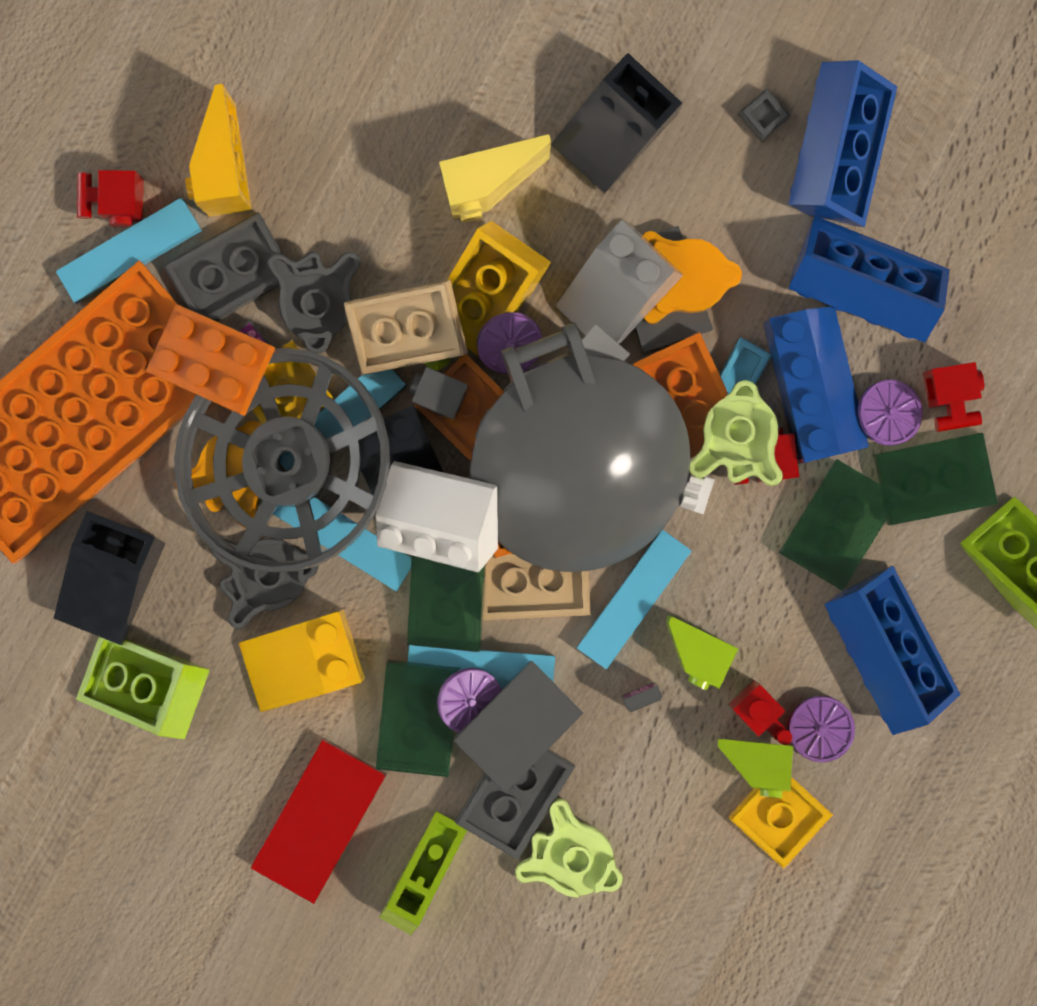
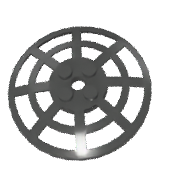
(263, 471)

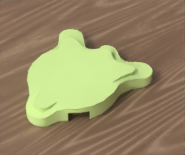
(741, 436)
(571, 857)

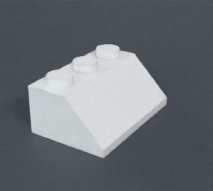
(438, 517)

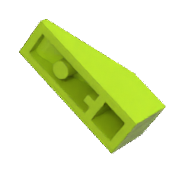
(423, 874)

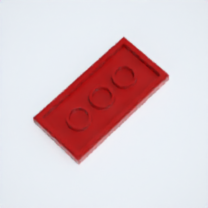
(318, 821)

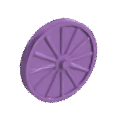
(503, 332)
(890, 412)
(465, 696)
(821, 729)

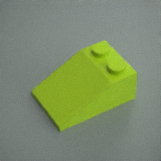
(1008, 555)
(143, 687)

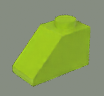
(700, 653)
(761, 764)

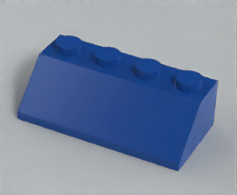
(843, 142)
(870, 279)
(815, 383)
(893, 651)

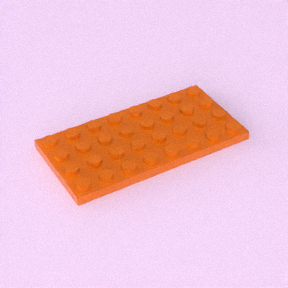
(83, 409)

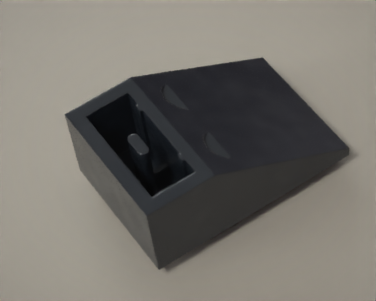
(617, 123)
(106, 577)

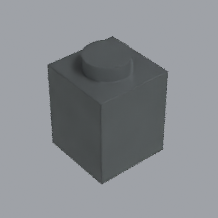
(438, 393)

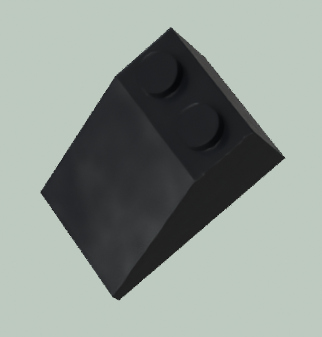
(406, 445)

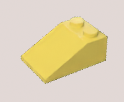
(484, 178)

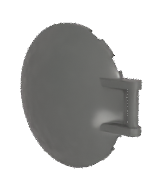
(580, 457)

